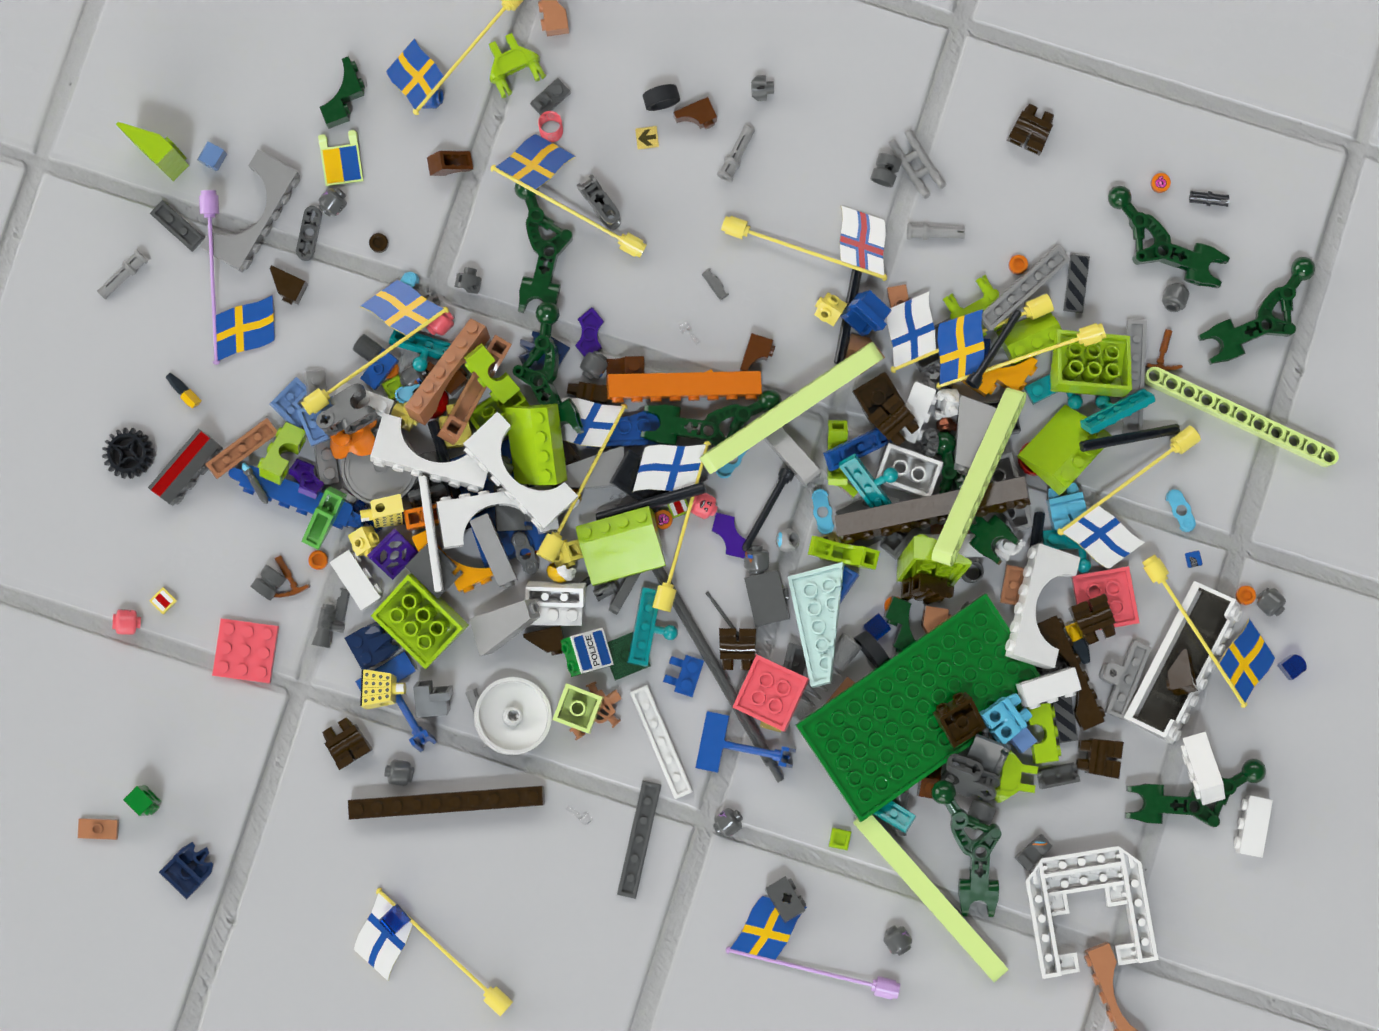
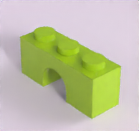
(502, 387)
(288, 439)
(1047, 749)

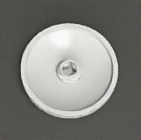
(512, 716)

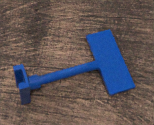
(401, 668)
(714, 742)

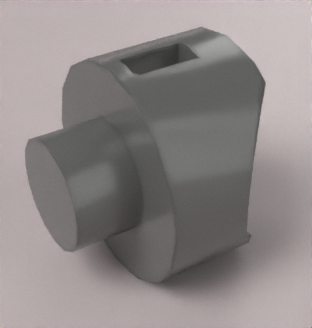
(761, 94)
(468, 280)

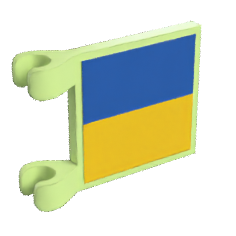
(342, 162)

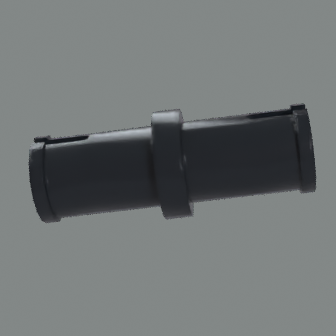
(1209, 198)

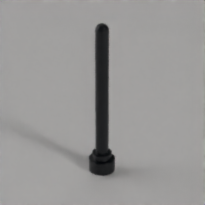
(975, 379)
(785, 477)

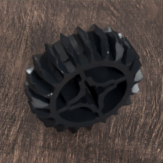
(132, 447)

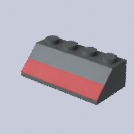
(185, 468)

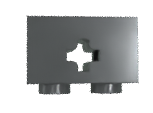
(786, 911)

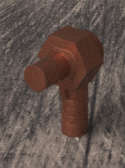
(946, 425)

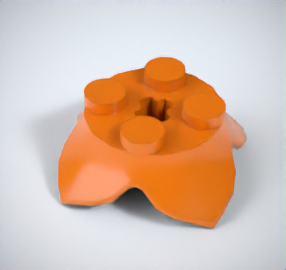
(358, 443)

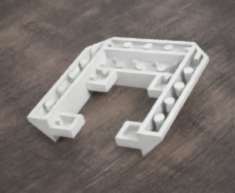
(1083, 871)

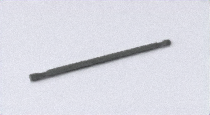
(722, 613)

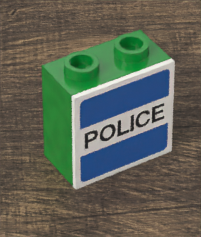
(586, 652)

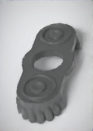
(520, 542)

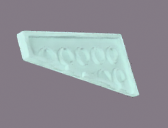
(816, 606)

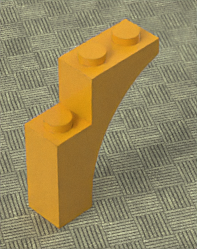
(1007, 377)
(470, 576)

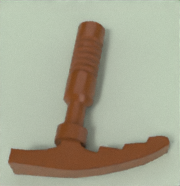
(1163, 349)
(288, 575)

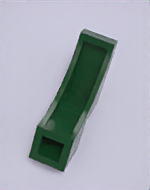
(335, 111)
(896, 613)

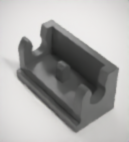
(898, 541)
(795, 658)
(1057, 775)

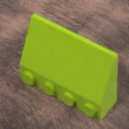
(157, 149)
(1092, 369)
(536, 444)
(1056, 450)
(621, 545)
(918, 559)
(419, 621)

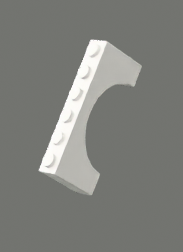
(392, 451)
(540, 505)
(456, 513)
(1025, 638)

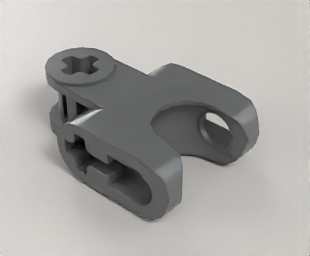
(596, 196)
(344, 414)
(970, 777)

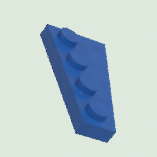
(629, 430)

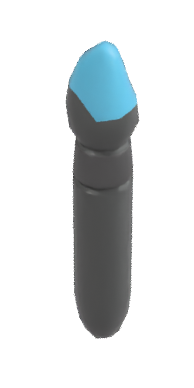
(254, 482)

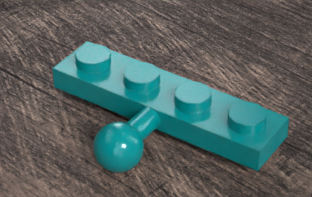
(423, 345)
(1041, 390)
(1114, 412)
(865, 483)
(1062, 542)
(645, 628)
(896, 816)

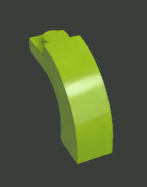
(836, 435)
(848, 554)

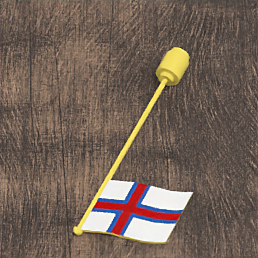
(860, 241)

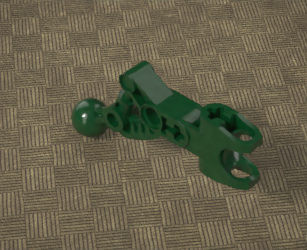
(1194, 262)
(541, 284)
(548, 314)
(1233, 338)
(673, 425)
(985, 532)
(1156, 803)
(978, 885)

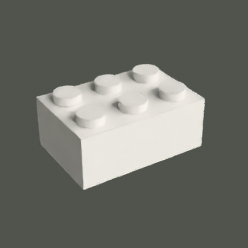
(915, 471)
(1202, 768)

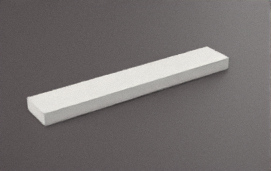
(431, 533)
(661, 742)

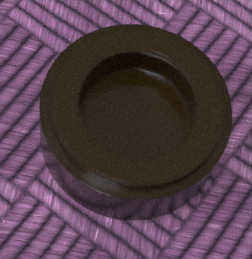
(378, 243)

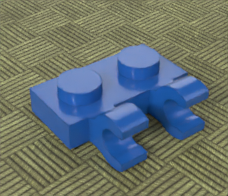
(688, 676)

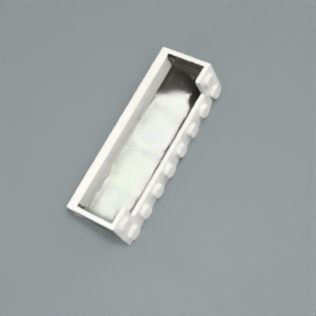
(1155, 706)

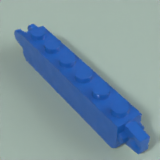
(288, 496)

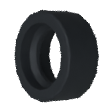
(661, 97)

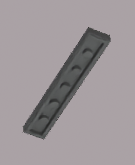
(639, 839)

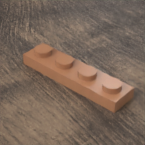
(241, 448)

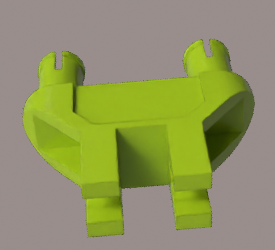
(512, 62)
(989, 297)
(1011, 777)

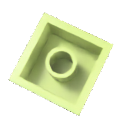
(578, 708)

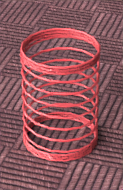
(557, 118)

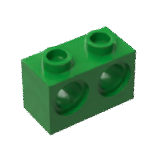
(142, 801)

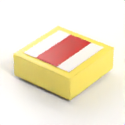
(163, 600)

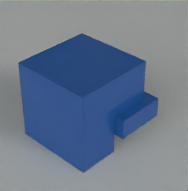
(866, 313)

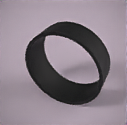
(871, 649)

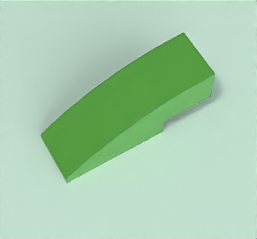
(324, 517)

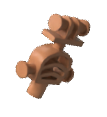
(608, 700)

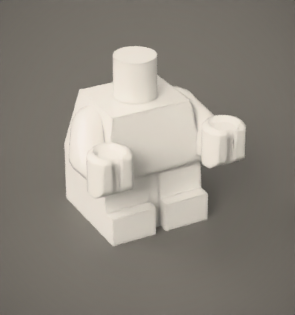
(947, 402)
(1006, 548)

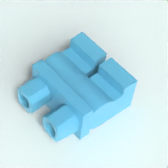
(1061, 506)
(1004, 719)

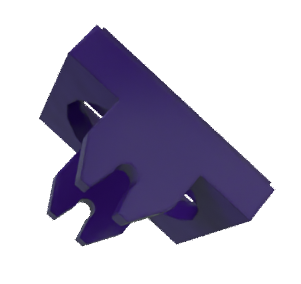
(393, 571)

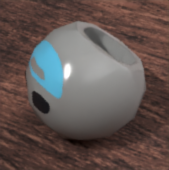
(787, 540)

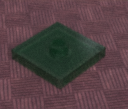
(619, 652)

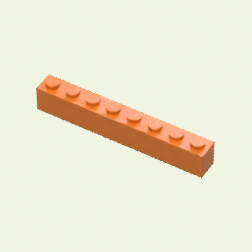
(683, 385)

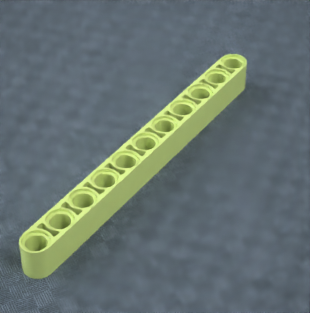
(791, 407)
(1249, 417)
(978, 477)
(932, 897)

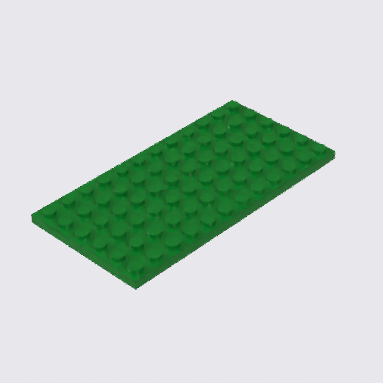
(883, 727)

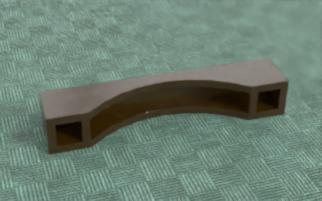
(1086, 708)

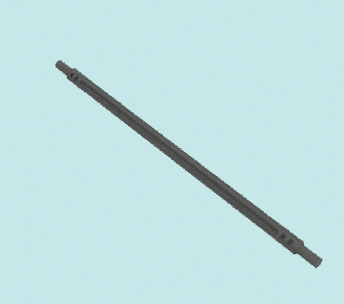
(718, 673)

